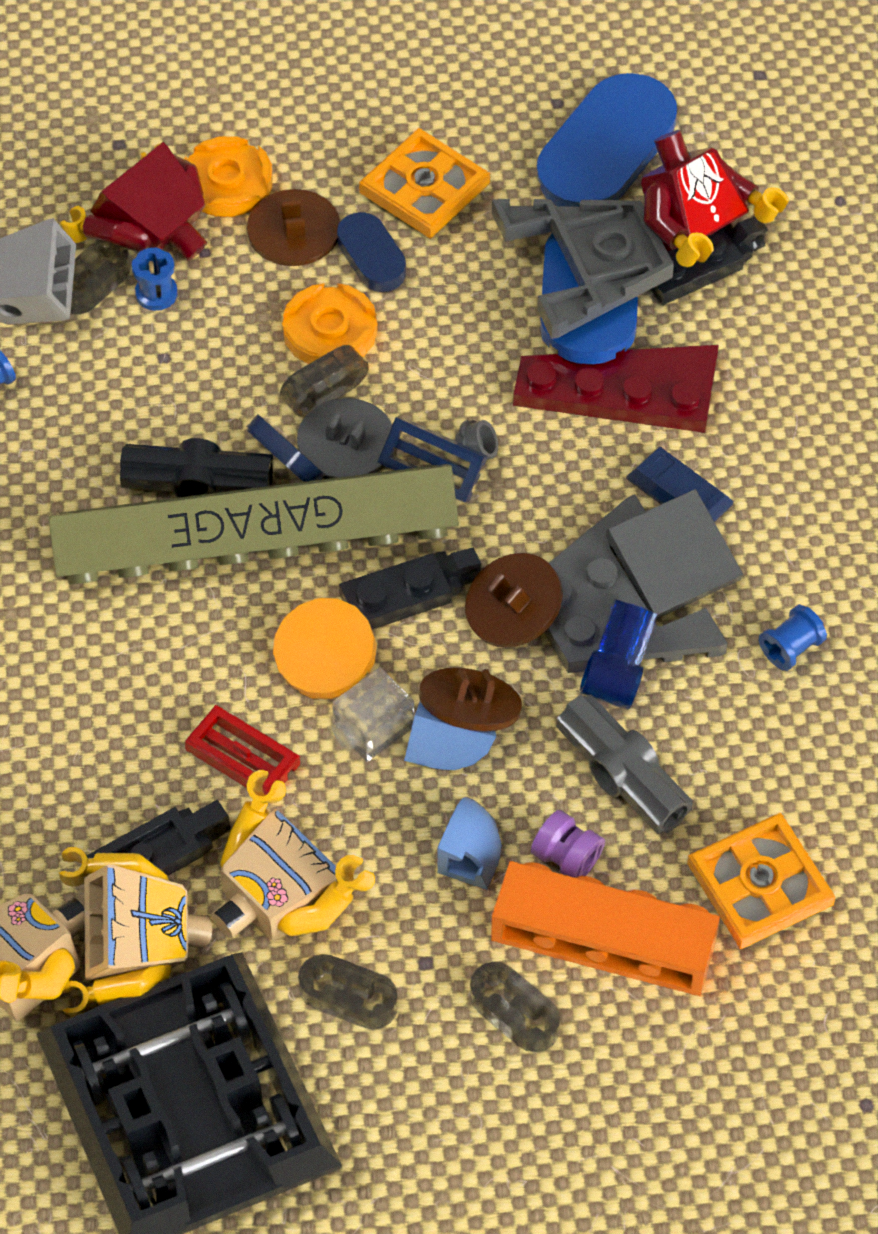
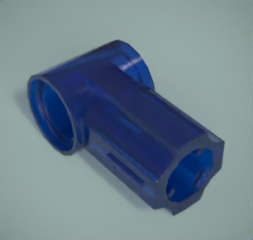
(616, 667)

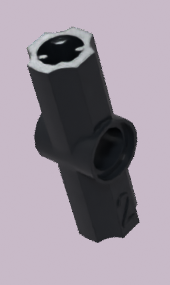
(193, 468)

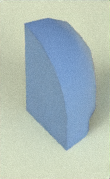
(444, 745)
(470, 845)

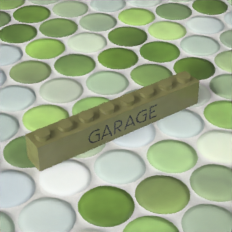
(253, 521)

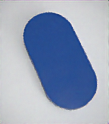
(606, 140)
(597, 339)

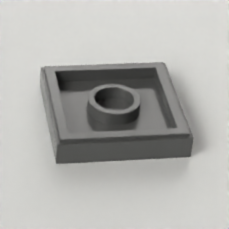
(674, 554)

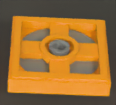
(424, 183)
(760, 880)

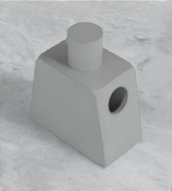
(36, 274)

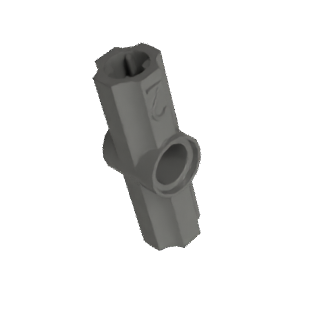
(624, 764)

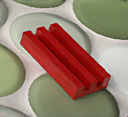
(196, 746)

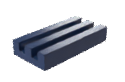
(470, 475)

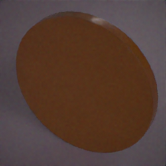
(293, 227)
(513, 600)
(470, 699)

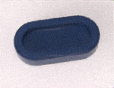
(371, 252)
(284, 450)

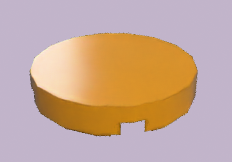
(232, 175)
(326, 319)
(324, 648)

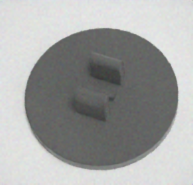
(344, 437)

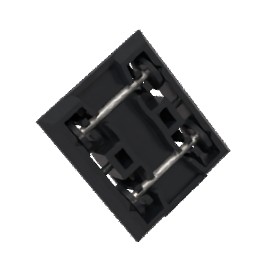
(187, 1104)

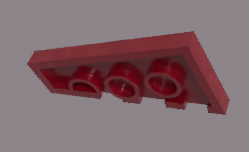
(639, 386)

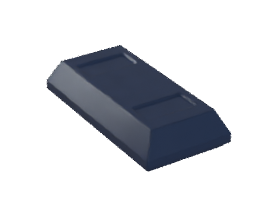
(667, 478)

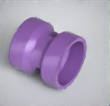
(567, 845)

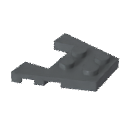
(605, 248)
(591, 583)

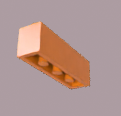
(605, 927)

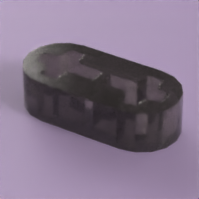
(97, 278)
(324, 379)
(345, 997)
(522, 998)

